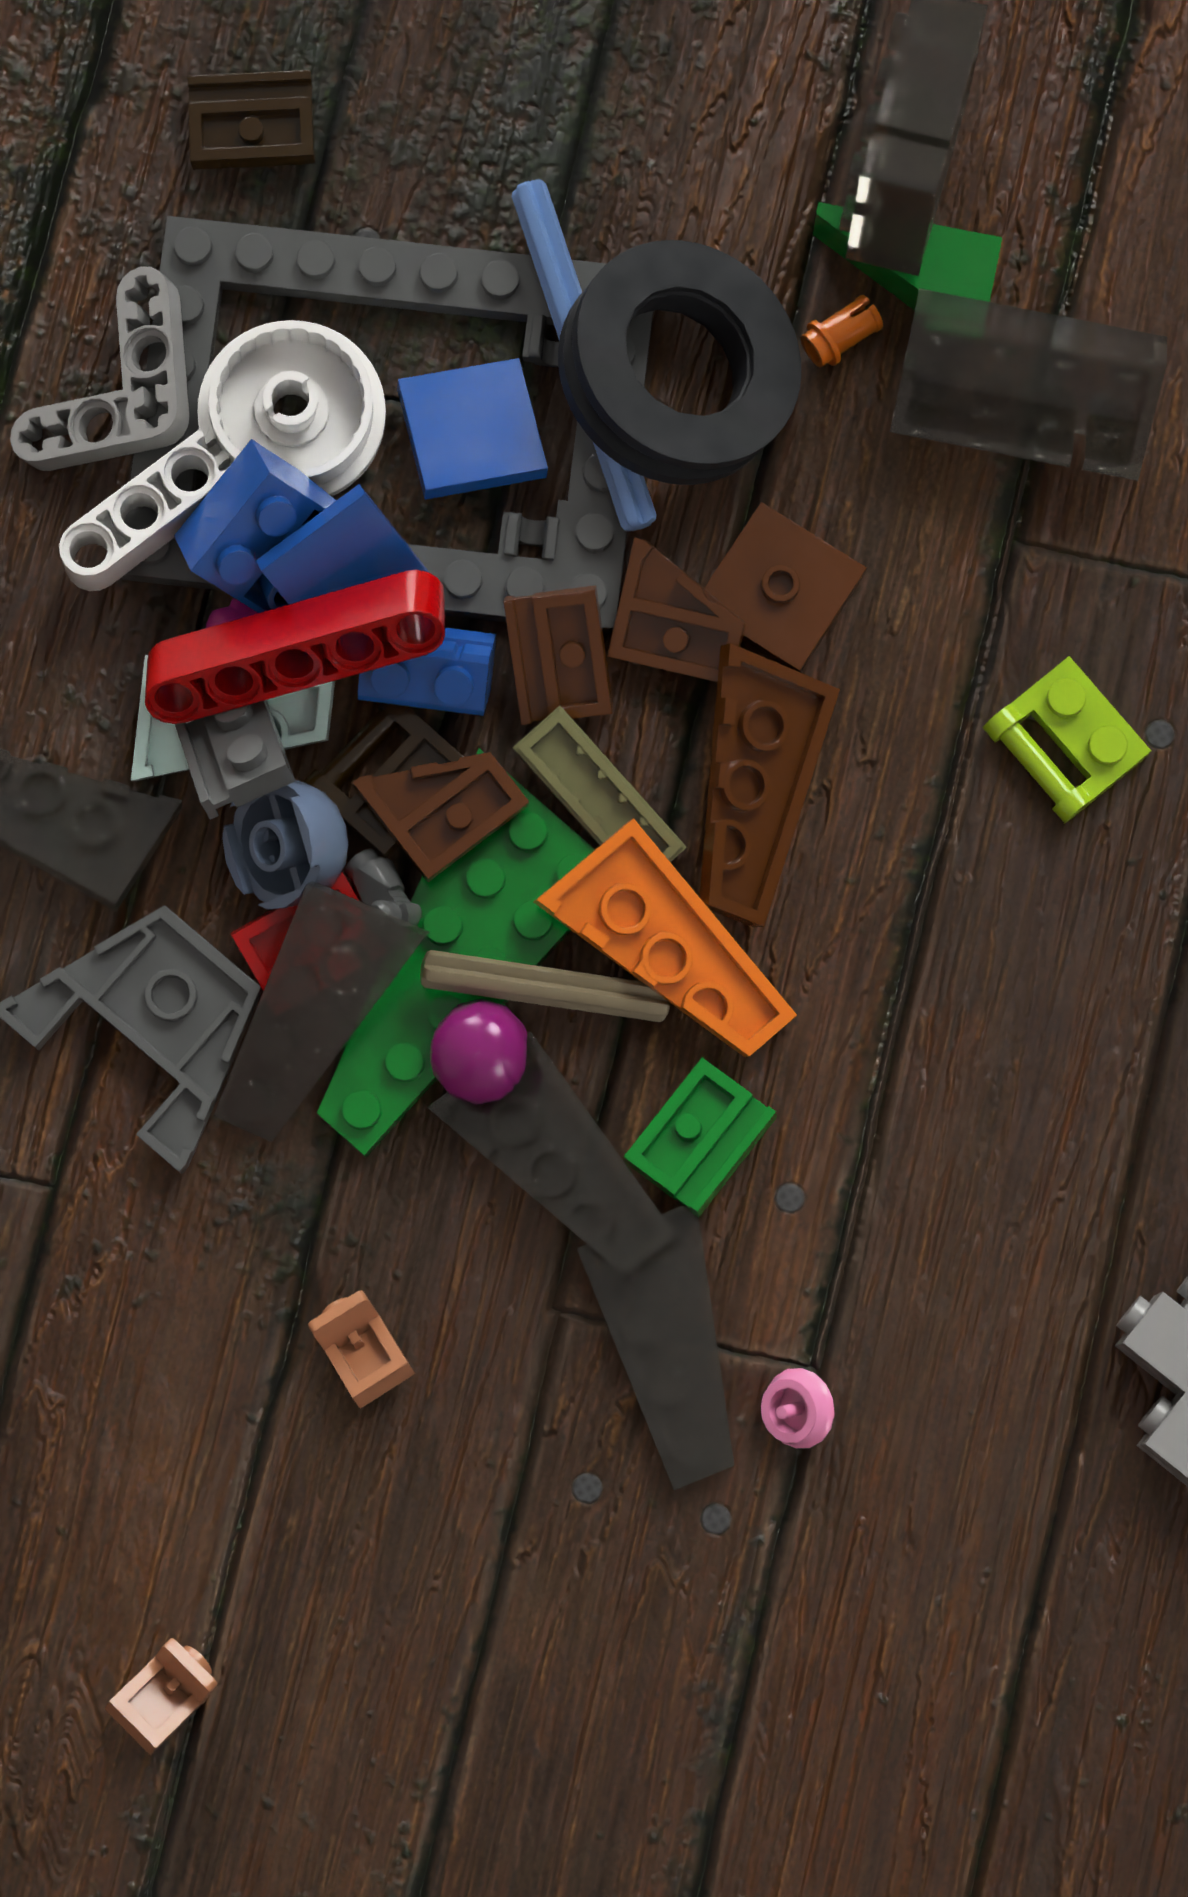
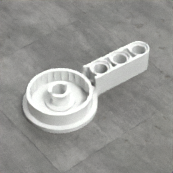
(236, 403)

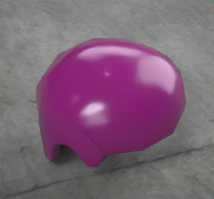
(479, 1051)

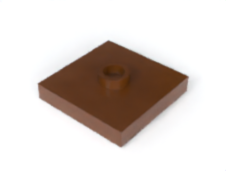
(784, 586)

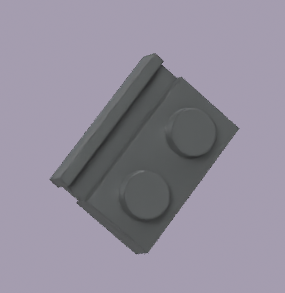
(235, 756)

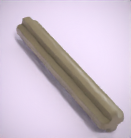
(542, 986)

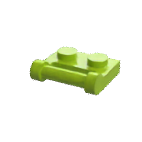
(1081, 726)

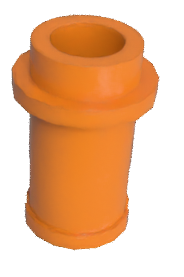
(841, 331)

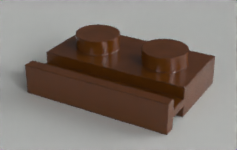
(558, 653)

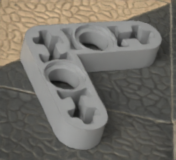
(128, 406)

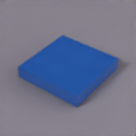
(472, 428)
(338, 550)

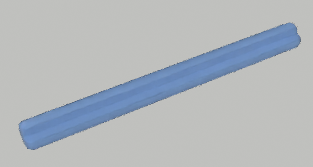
(561, 290)

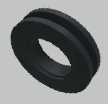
(739, 315)

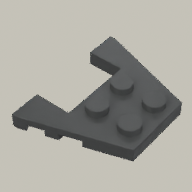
(170, 1000)

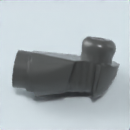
(380, 886)

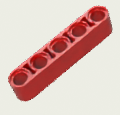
(295, 647)

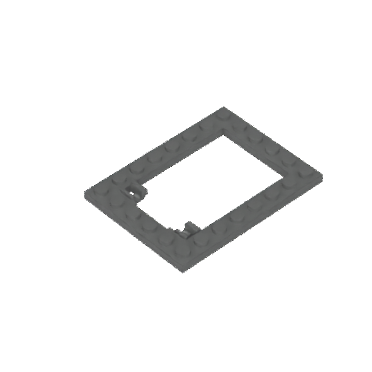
(205, 256)

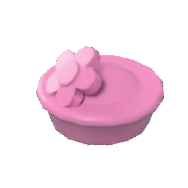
(798, 1408)

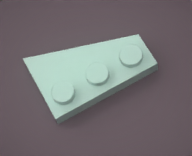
(298, 716)

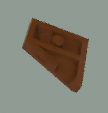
(670, 618)
(443, 808)

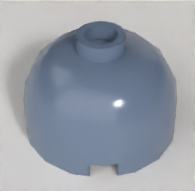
(285, 844)

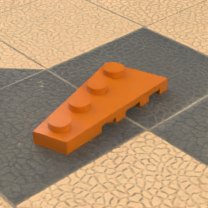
(660, 931)

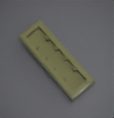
(590, 783)

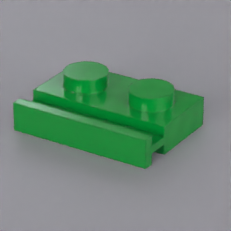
(700, 1137)

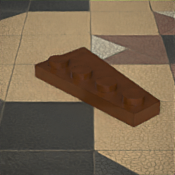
(760, 771)

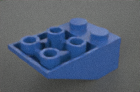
(243, 518)

